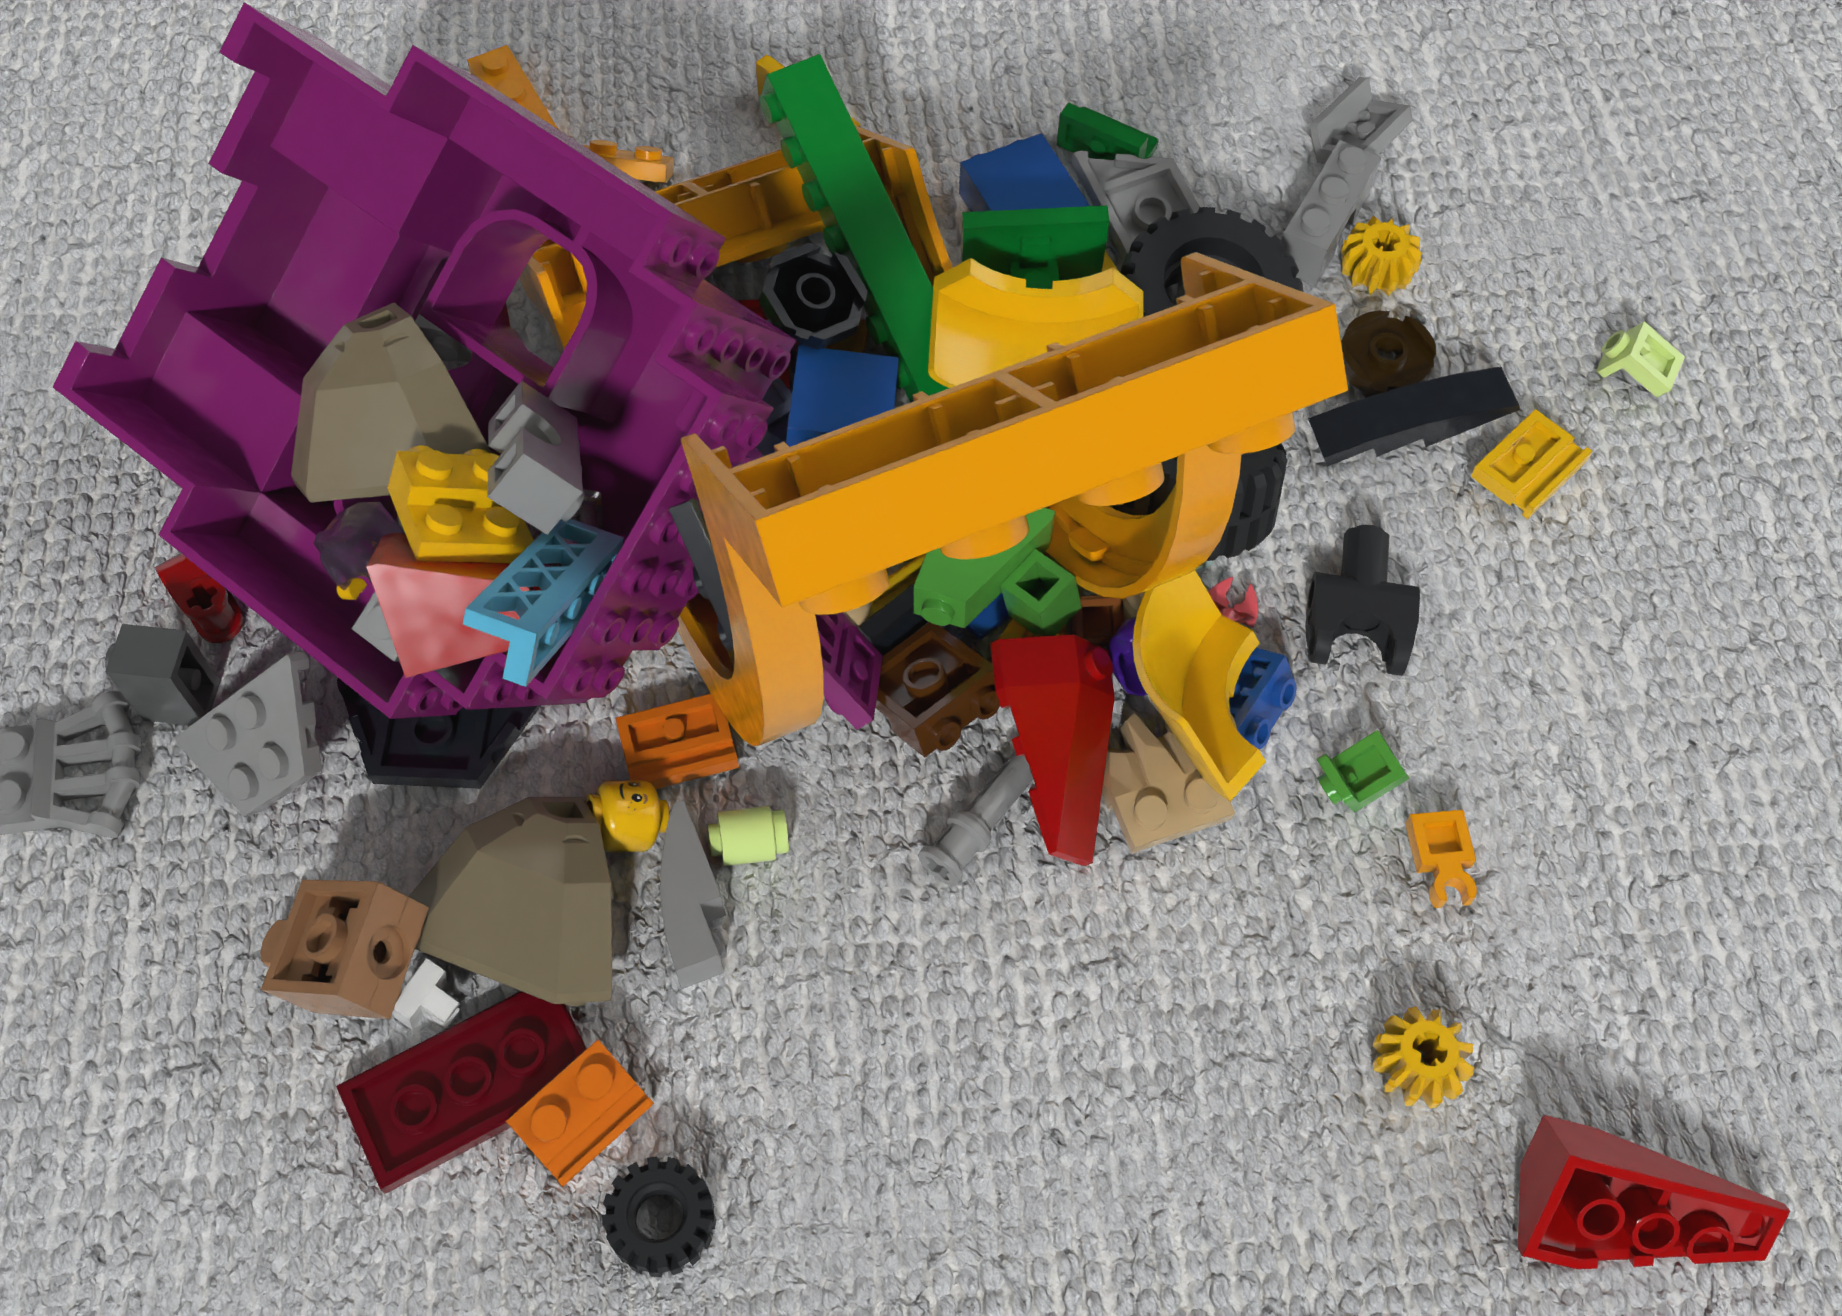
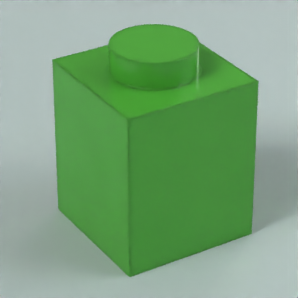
(1041, 595)

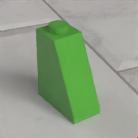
(961, 589)

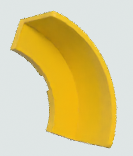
(995, 321)
(1189, 670)

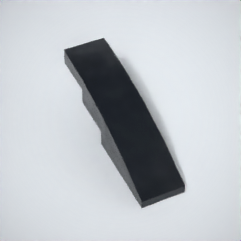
(1414, 412)

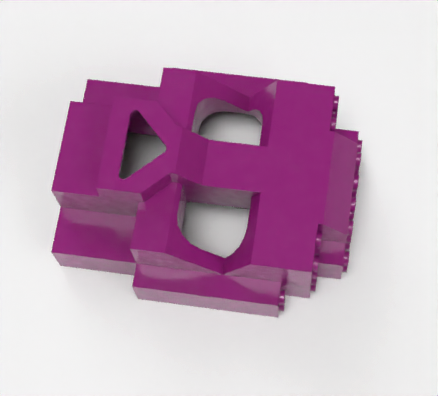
(438, 206)

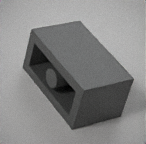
(162, 674)

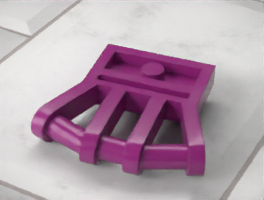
(849, 669)

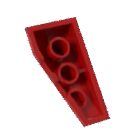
(1611, 1199)

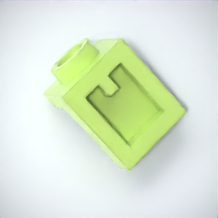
(1644, 356)

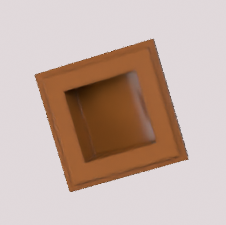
(1097, 619)

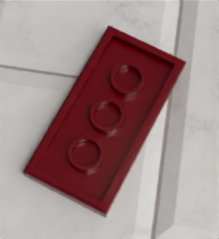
(457, 1086)

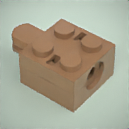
(343, 948)

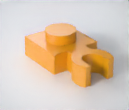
(1443, 846)

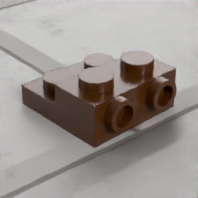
(934, 689)

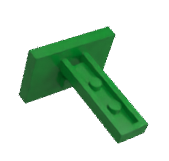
(1037, 243)

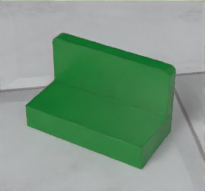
(1100, 135)

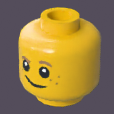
(628, 814)

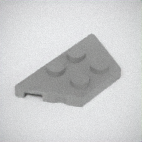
(1135, 192)
(258, 739)

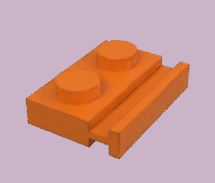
(677, 742)
(580, 1112)

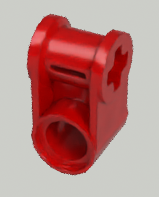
(201, 599)

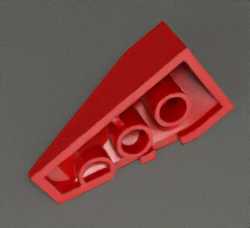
(1063, 717)

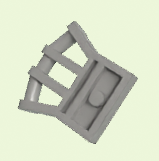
(35, 763)

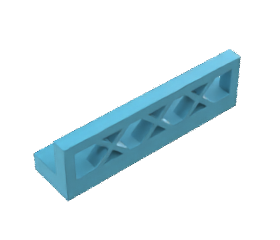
(555, 610)

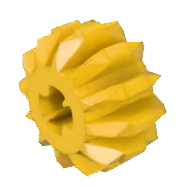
(1381, 255)
(1441, 1051)

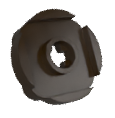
(1406, 338)

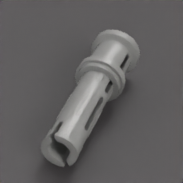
(970, 829)

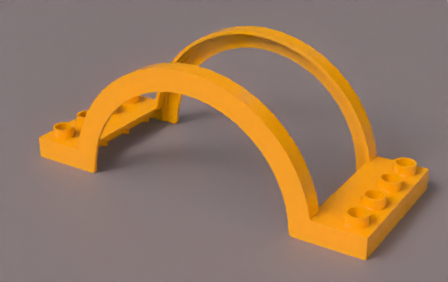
(969, 463)

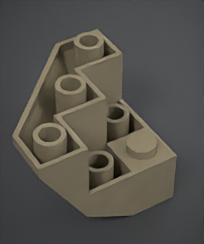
(372, 396)
(526, 901)

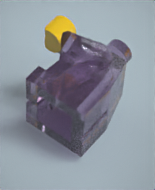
(350, 544)

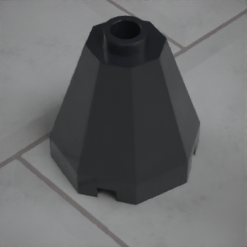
(812, 297)

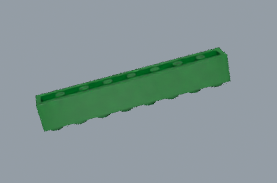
(856, 213)

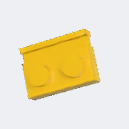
(1531, 463)

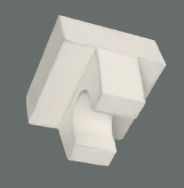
(425, 998)

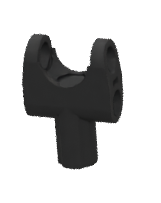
(1363, 602)

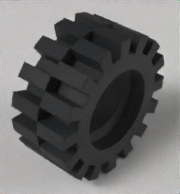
(635, 1188)

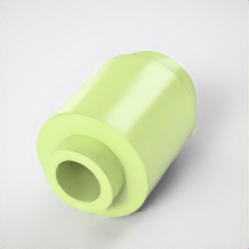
(748, 835)

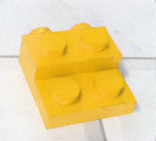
(448, 508)

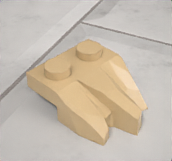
(1158, 789)

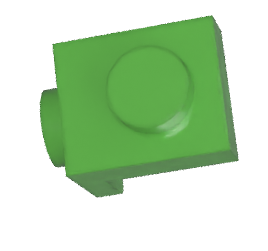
(1361, 772)

